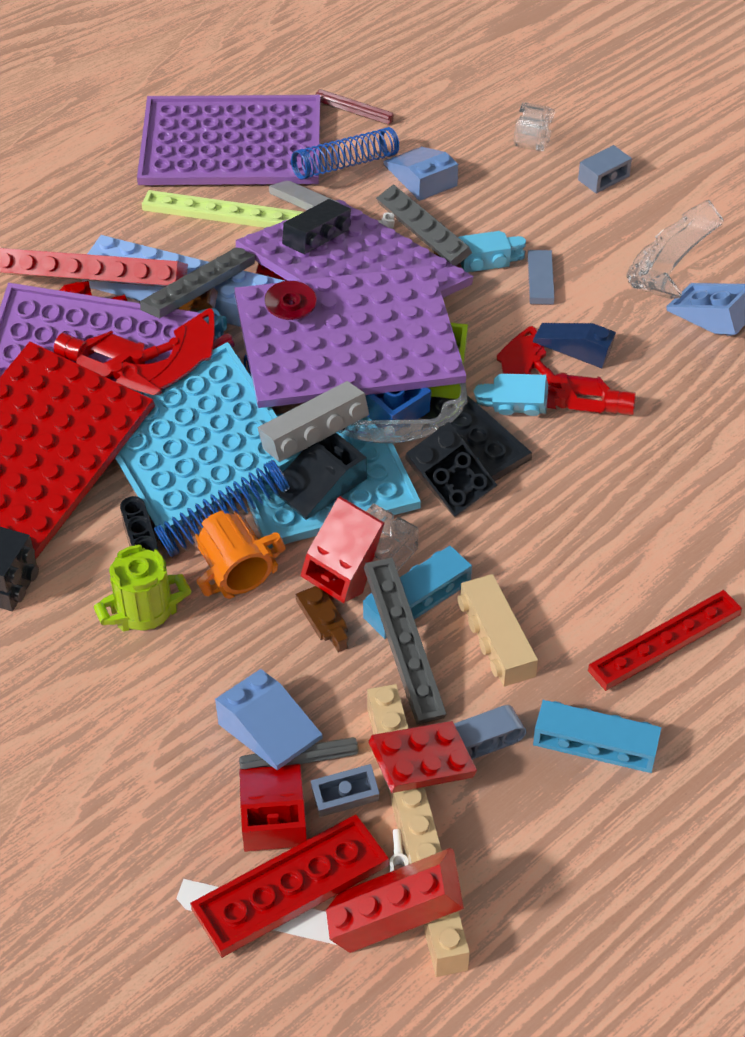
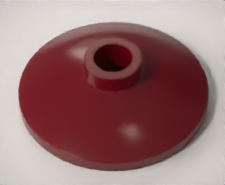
(290, 300)

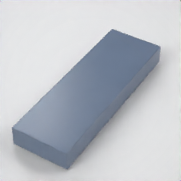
(540, 277)

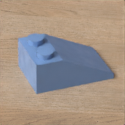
(424, 171)
(712, 306)
(266, 719)

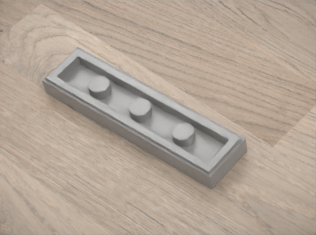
(297, 194)

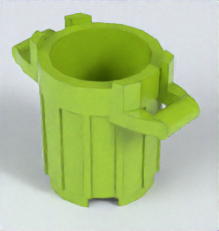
(140, 591)

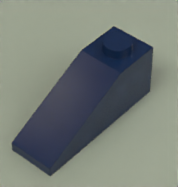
(578, 340)

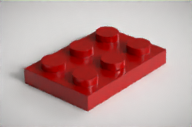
(422, 756)

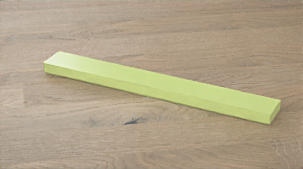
(215, 209)

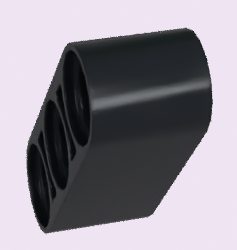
(137, 523)

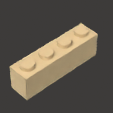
(497, 630)

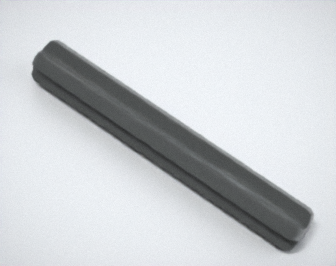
(316, 752)

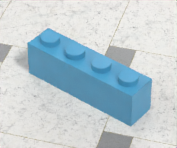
(426, 585)
(596, 736)

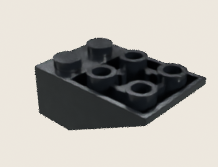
(450, 469)
(322, 475)

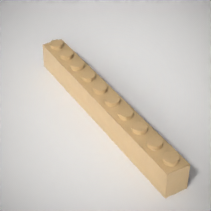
(419, 837)

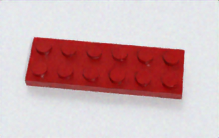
(289, 885)

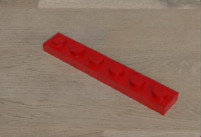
(664, 640)

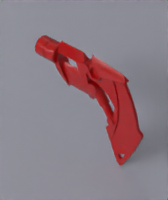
(189, 348)
(523, 355)

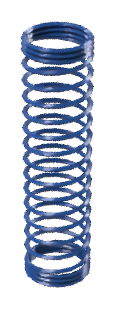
(382, 147)
(276, 474)

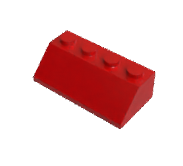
(395, 902)

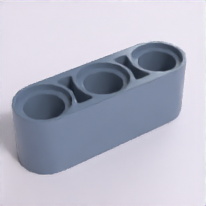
(491, 731)

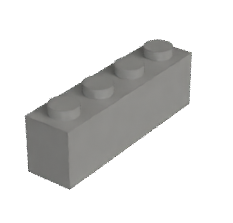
(313, 421)

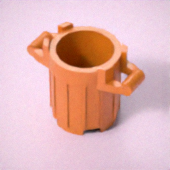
(235, 555)

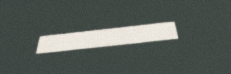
(309, 924)

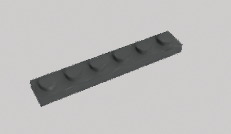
(424, 225)
(197, 282)
(404, 641)

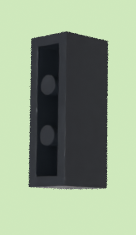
(316, 226)

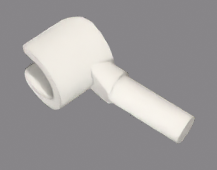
(388, 220)
(398, 857)

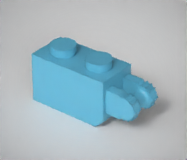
(492, 251)
(515, 394)

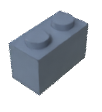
(604, 169)
(345, 790)

